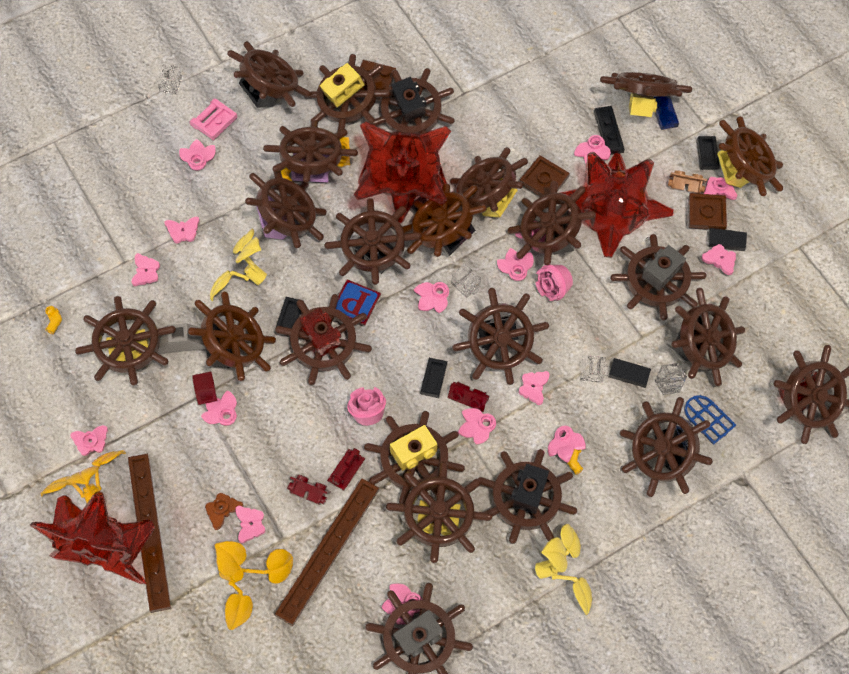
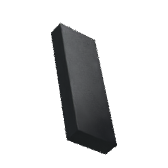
(609, 129)

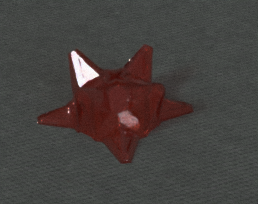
(402, 166)
(617, 199)
(95, 538)

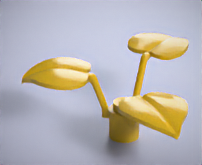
(84, 477)
(229, 558)

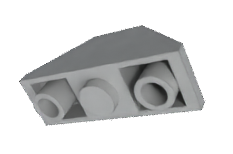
(180, 340)

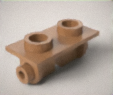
(694, 182)

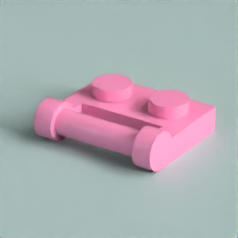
(216, 122)

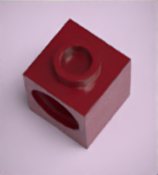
(204, 388)

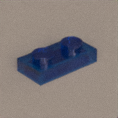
(666, 113)

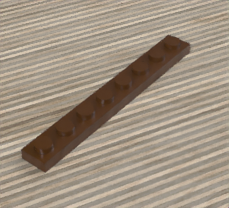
(152, 550)
(326, 552)

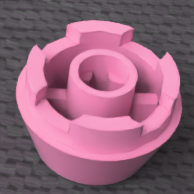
(554, 281)
(367, 406)

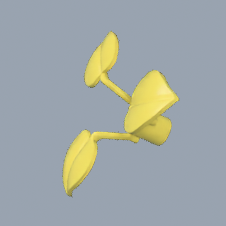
(252, 271)
(557, 562)

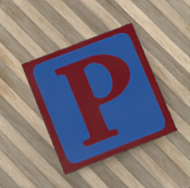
(356, 300)

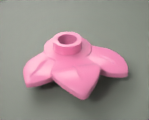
(589, 146)
(197, 153)
(512, 264)
(430, 298)
(219, 409)
(474, 425)
(565, 445)
(404, 595)

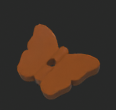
(218, 515)

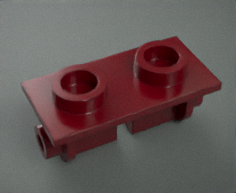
(462, 394)
(346, 469)
(316, 491)

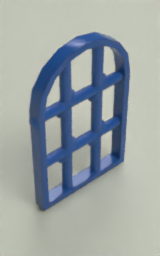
(716, 419)

